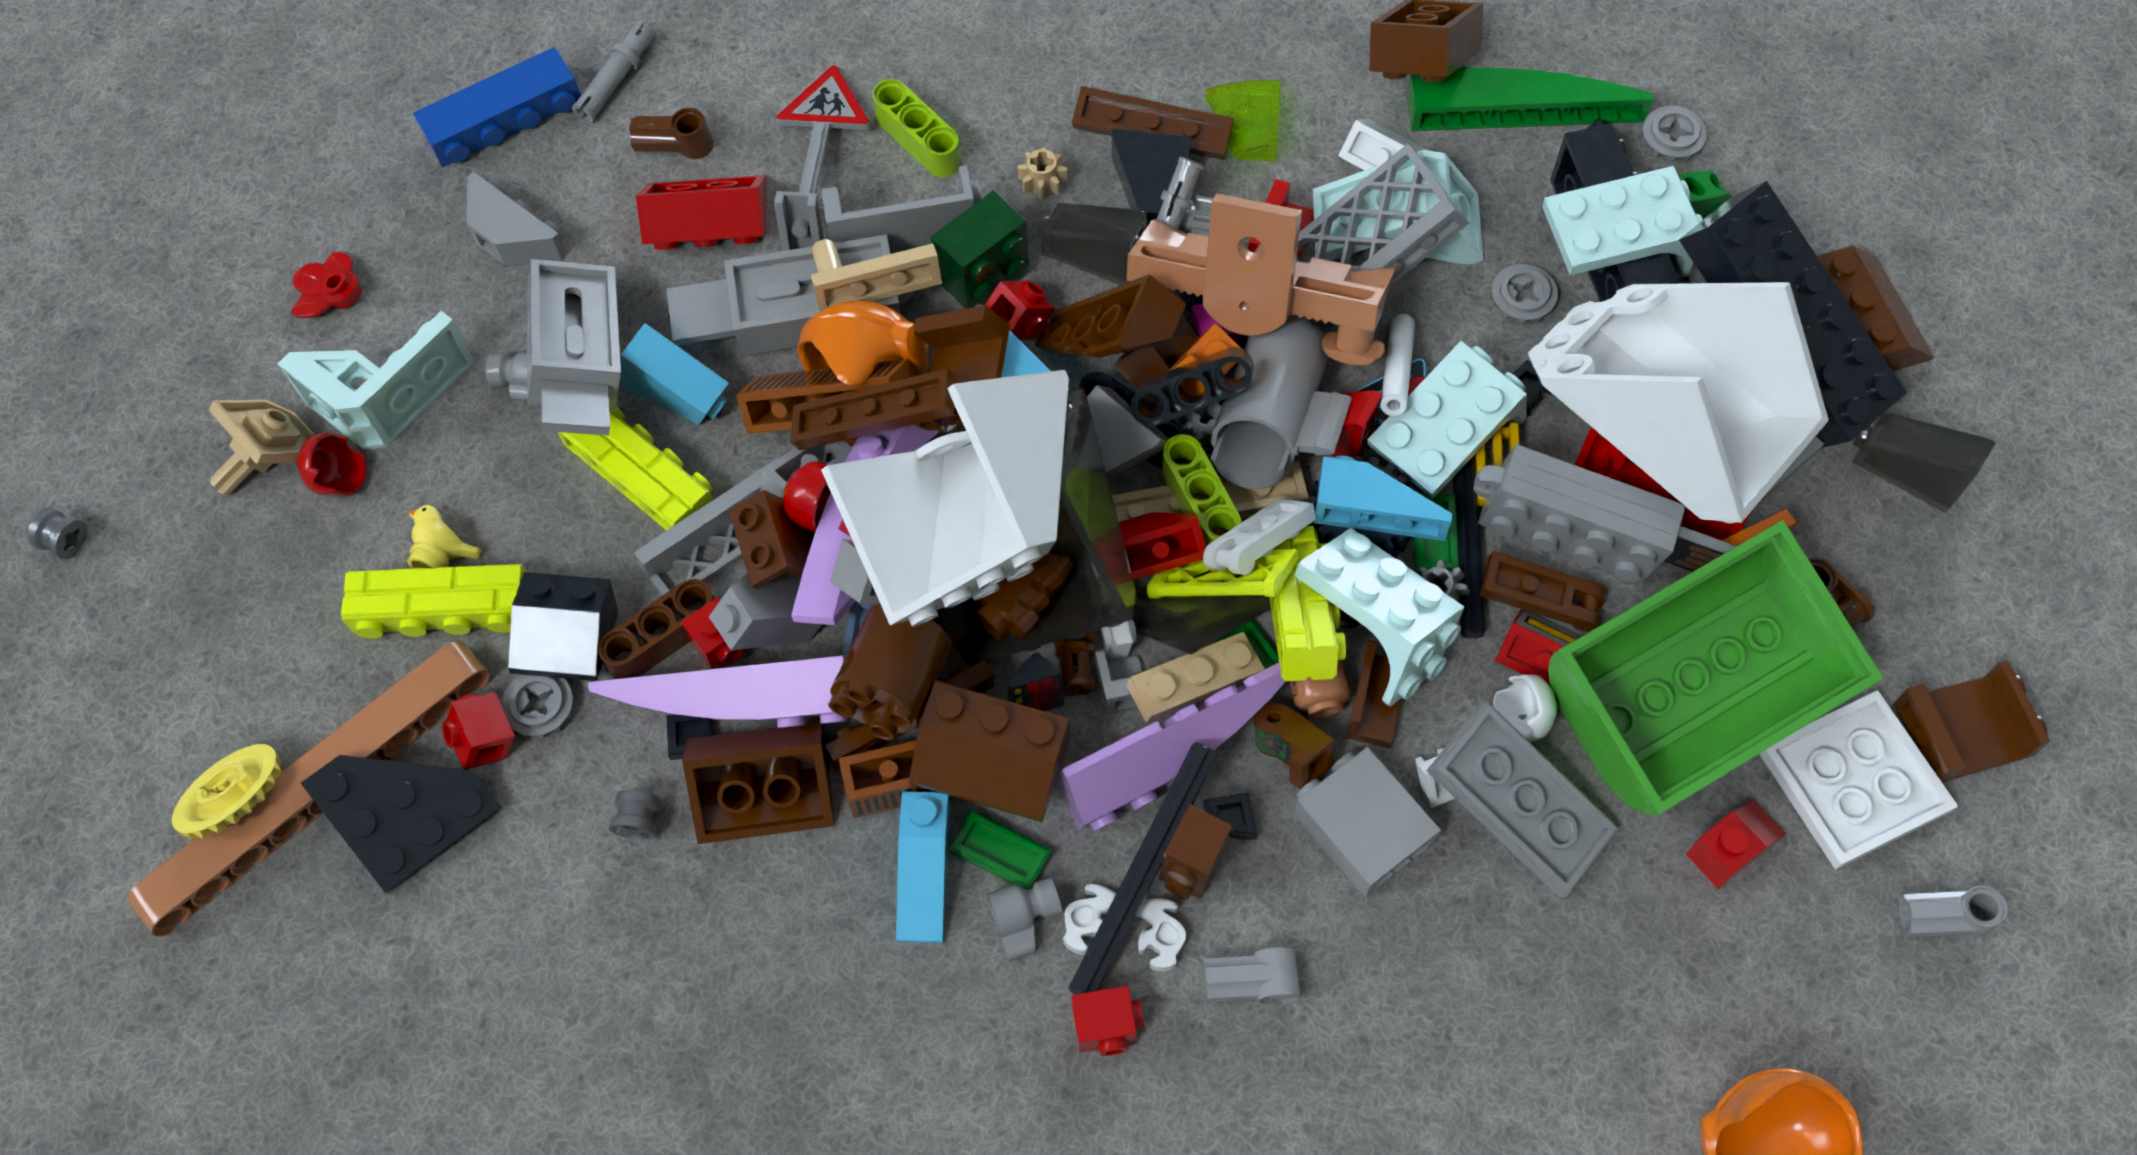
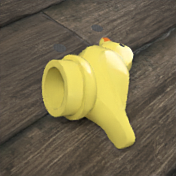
(435, 542)

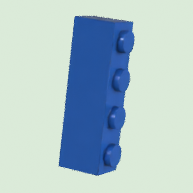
(498, 107)

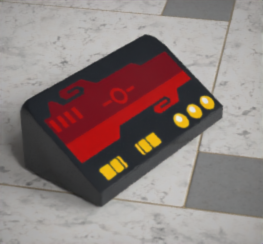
(1037, 684)

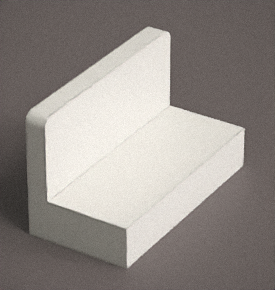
(1373, 144)

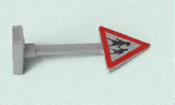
(824, 106)

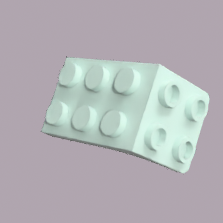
(1623, 221)
(1450, 418)
(1390, 600)

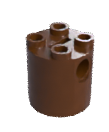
(889, 673)

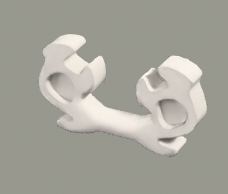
(1164, 937)

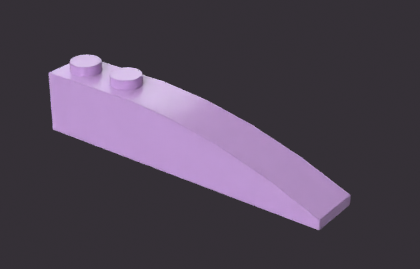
(817, 597)
(755, 692)
(1153, 755)

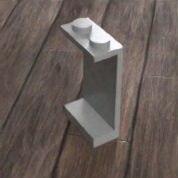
(905, 224)

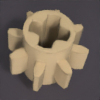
(1042, 172)

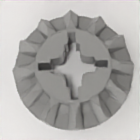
(1689, 128)
(1518, 278)
(517, 704)

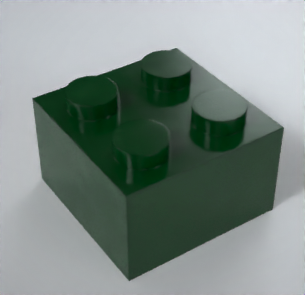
(981, 250)

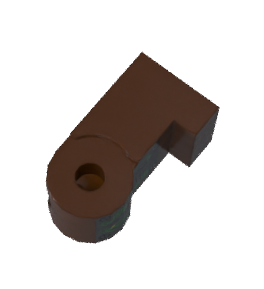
(1293, 741)

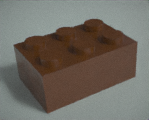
(1425, 38)

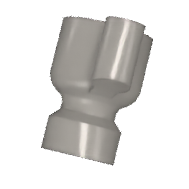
(506, 371)
(1015, 911)

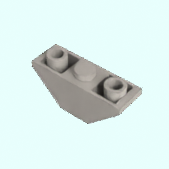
(509, 227)

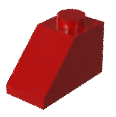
(1358, 423)
(1161, 542)
(1735, 843)

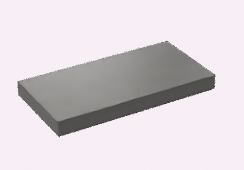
(1523, 799)

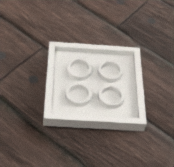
(1857, 780)

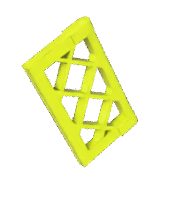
(1279, 566)

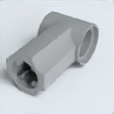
(1950, 913)
(1261, 977)

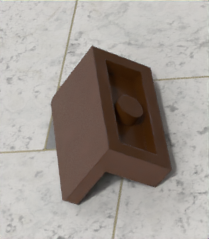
(1370, 717)

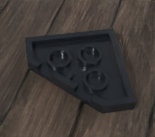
(398, 811)

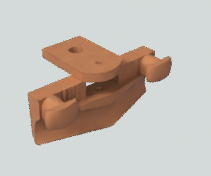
(1262, 288)

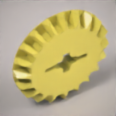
(226, 791)

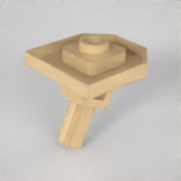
(261, 436)

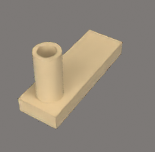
(871, 278)

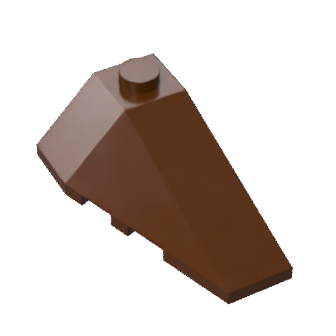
(1114, 320)

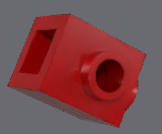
(708, 640)
(478, 730)
(1106, 1020)

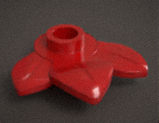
(326, 286)

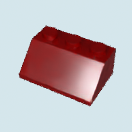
(703, 211)

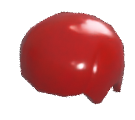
(325, 457)
(806, 495)

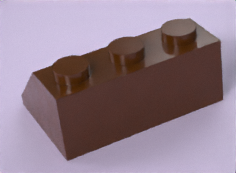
(1877, 306)
(989, 751)
(758, 782)

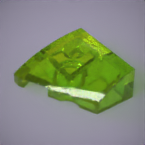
(1255, 116)

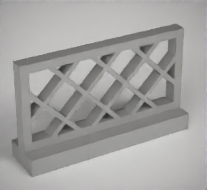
(1415, 240)

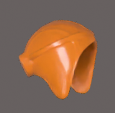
(856, 338)
(1781, 1115)

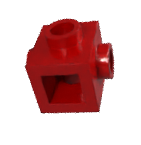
(1021, 306)

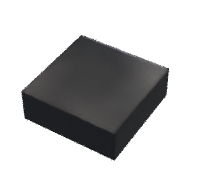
(683, 728)

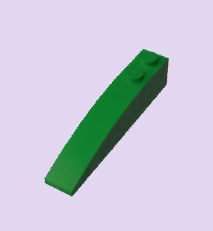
(1520, 99)

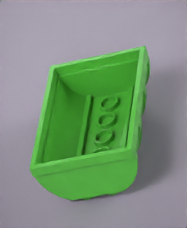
(1709, 672)

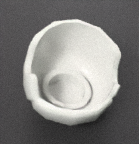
(1531, 697)

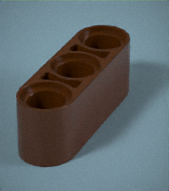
(637, 631)

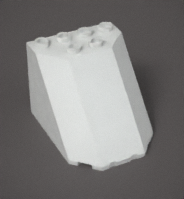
(1692, 386)
(955, 517)

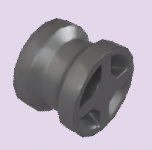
(57, 533)
(635, 814)

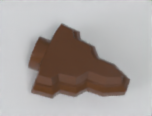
(1024, 600)

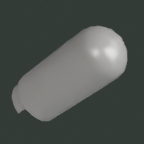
(1279, 410)

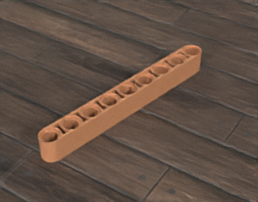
(376, 732)

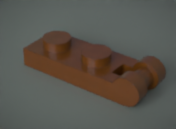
(1542, 591)

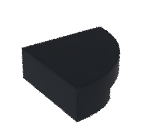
(1529, 377)
(1235, 811)

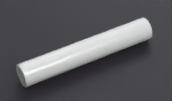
(1398, 365)

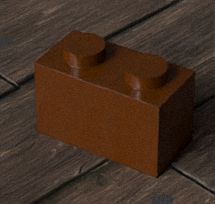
(1194, 853)

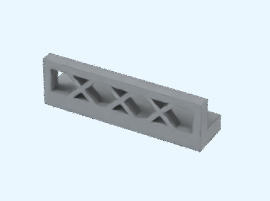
(692, 535)

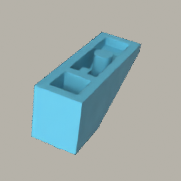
(1368, 499)
(922, 866)

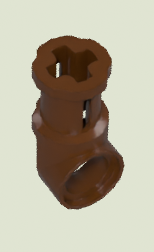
(1077, 653)

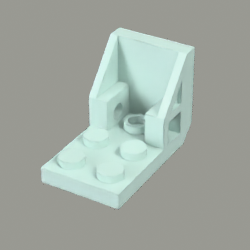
(1461, 248)
(391, 394)

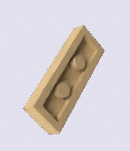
(1193, 677)

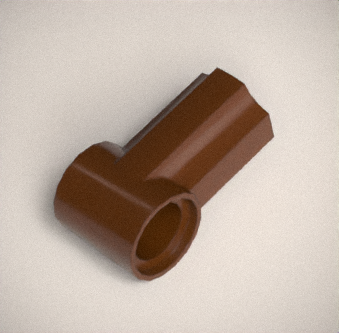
(681, 133)

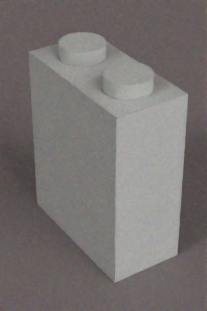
(1365, 820)

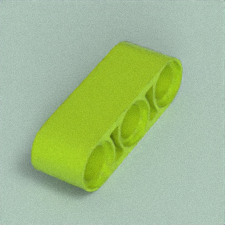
(917, 128)
(1198, 478)

